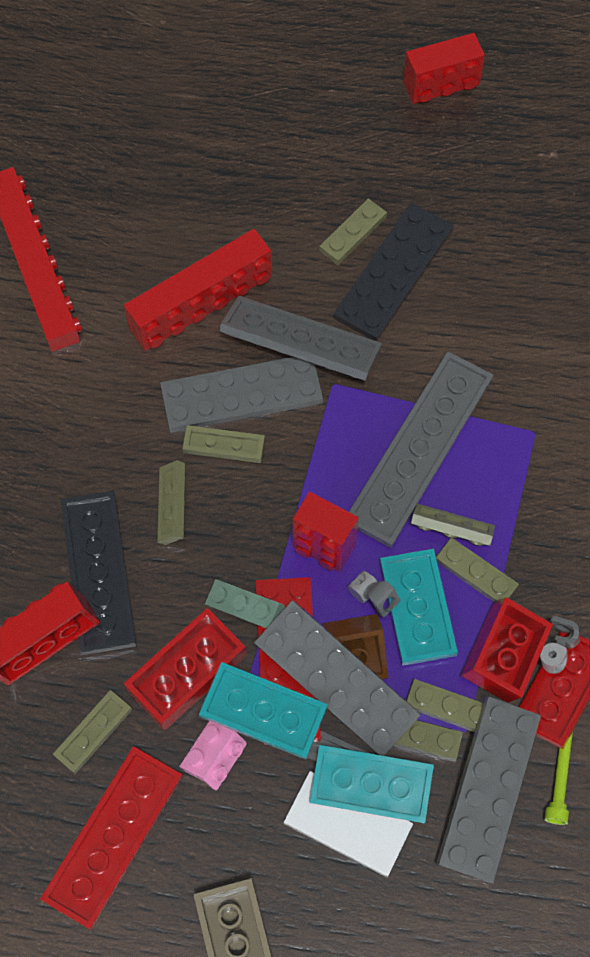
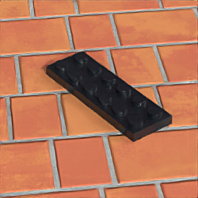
(393, 272)
(99, 569)

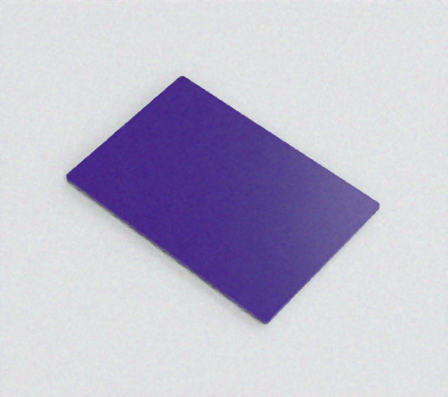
(476, 480)

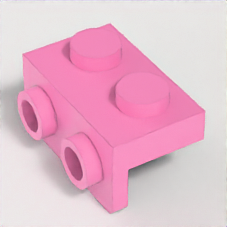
(213, 754)

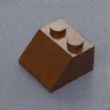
(364, 638)

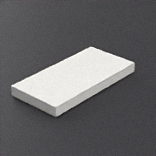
(357, 835)

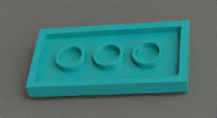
(422, 614)
(263, 710)
(372, 784)

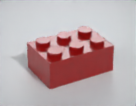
(443, 68)
(324, 532)
(507, 650)

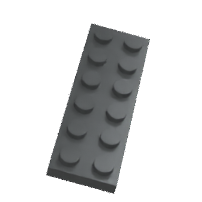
(301, 337)
(240, 393)
(337, 678)
(488, 790)

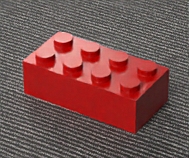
(43, 630)
(184, 669)

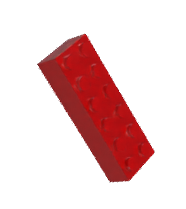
(199, 290)

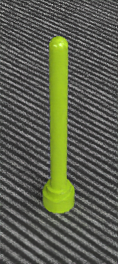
(557, 812)

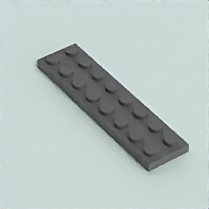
(419, 448)

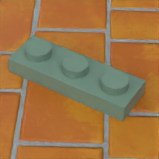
(243, 604)

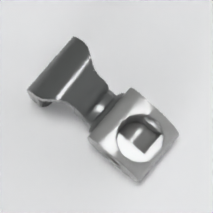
(367, 587)
(555, 655)

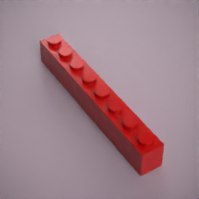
(35, 264)

